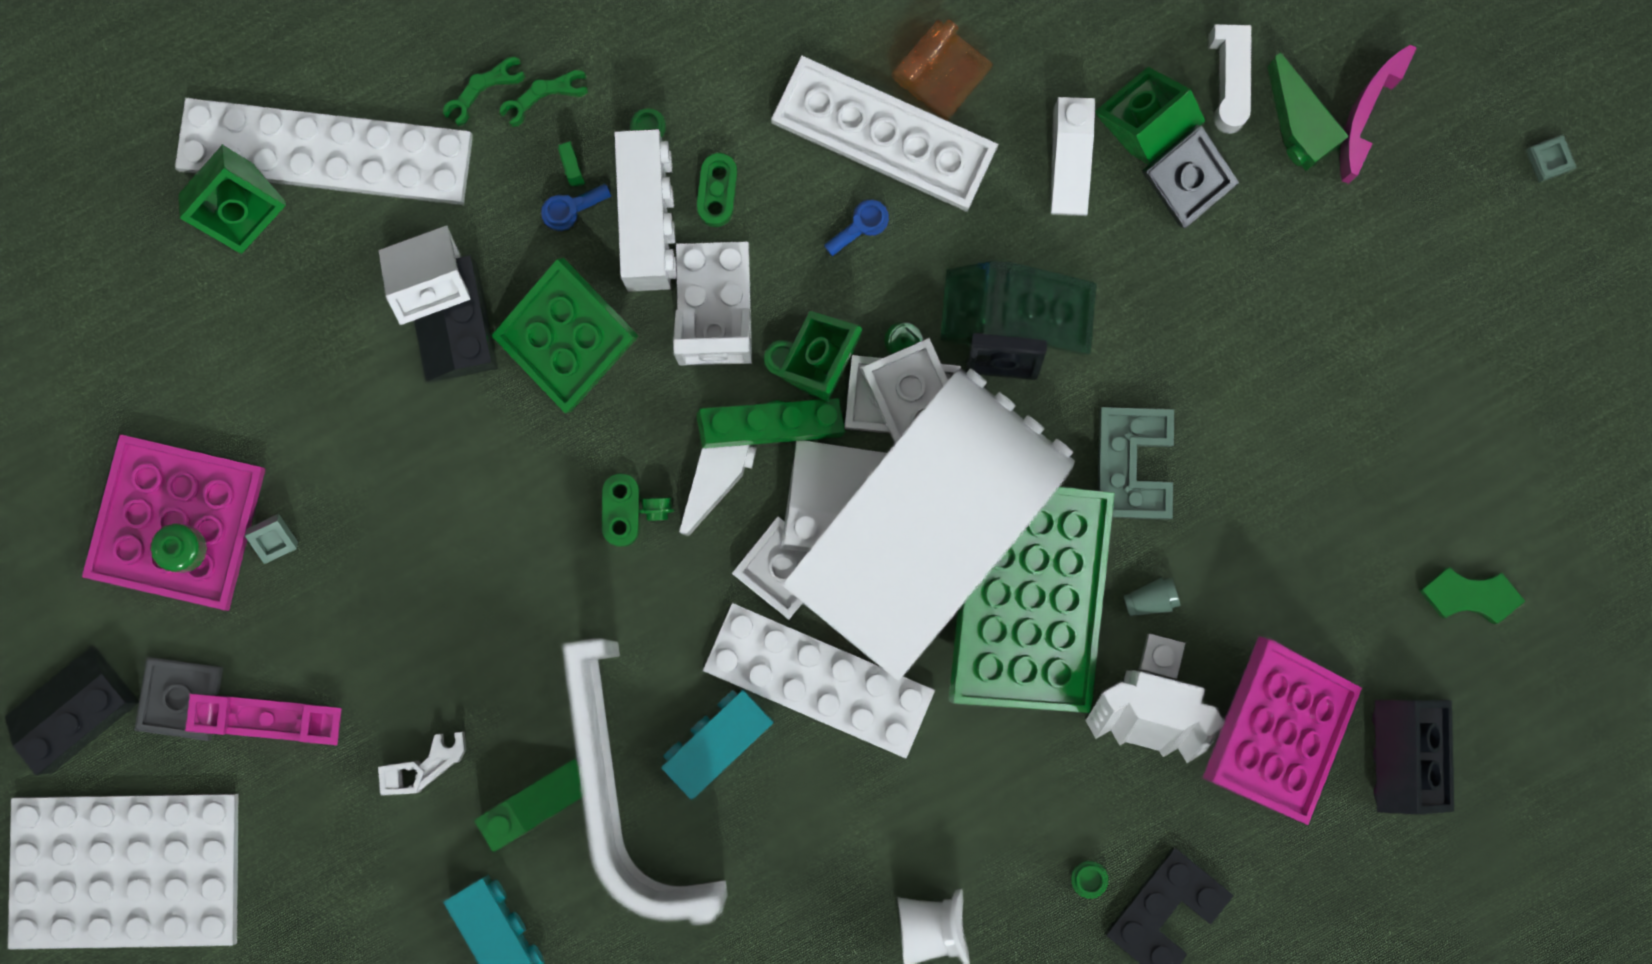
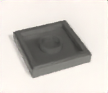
(167, 695)

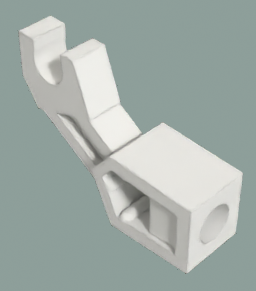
(439, 761)

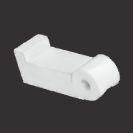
(1234, 75)

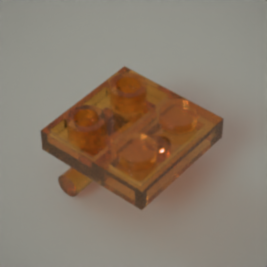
(942, 69)

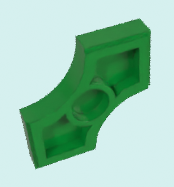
(1490, 597)

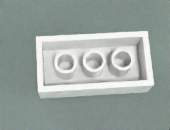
(642, 210)

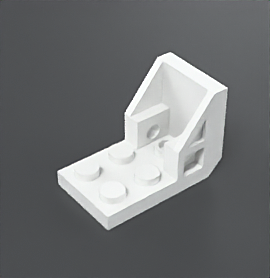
(713, 304)

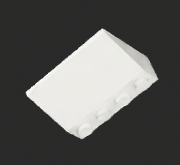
(820, 488)

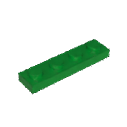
(770, 423)

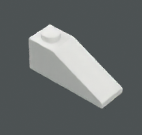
(1072, 155)
(714, 477)

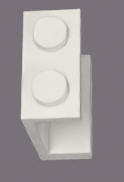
(422, 275)

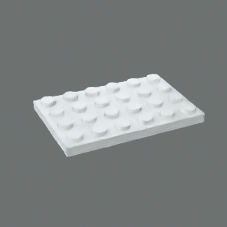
(123, 871)

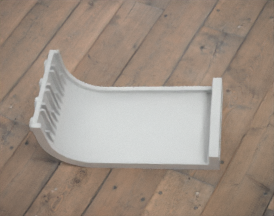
(930, 522)
(601, 803)

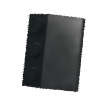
(459, 337)
(68, 712)
(1414, 756)

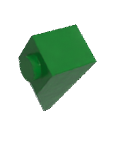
(1304, 121)
(531, 806)

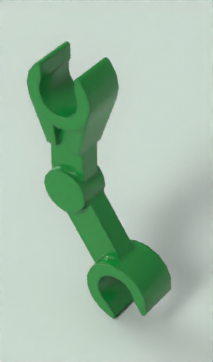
(478, 83)
(540, 89)

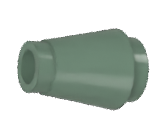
(1153, 598)

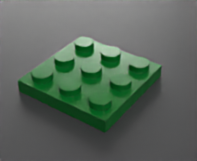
(564, 335)

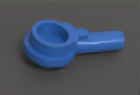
(561, 211)
(868, 219)

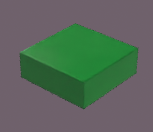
(571, 164)

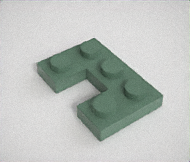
(1119, 436)

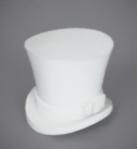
(932, 929)

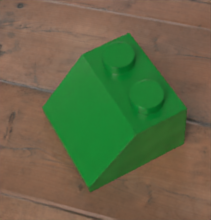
(1150, 114)
(229, 200)
(820, 354)

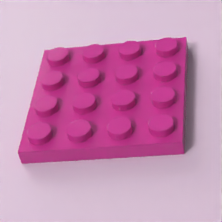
(164, 486)
(1282, 731)

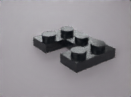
(1169, 884)

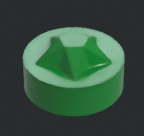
(901, 336)

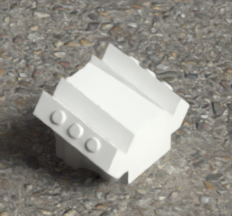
(1157, 715)

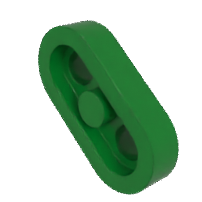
(717, 191)
(621, 509)

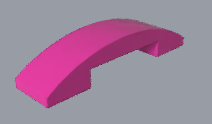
(1355, 149)
(263, 719)

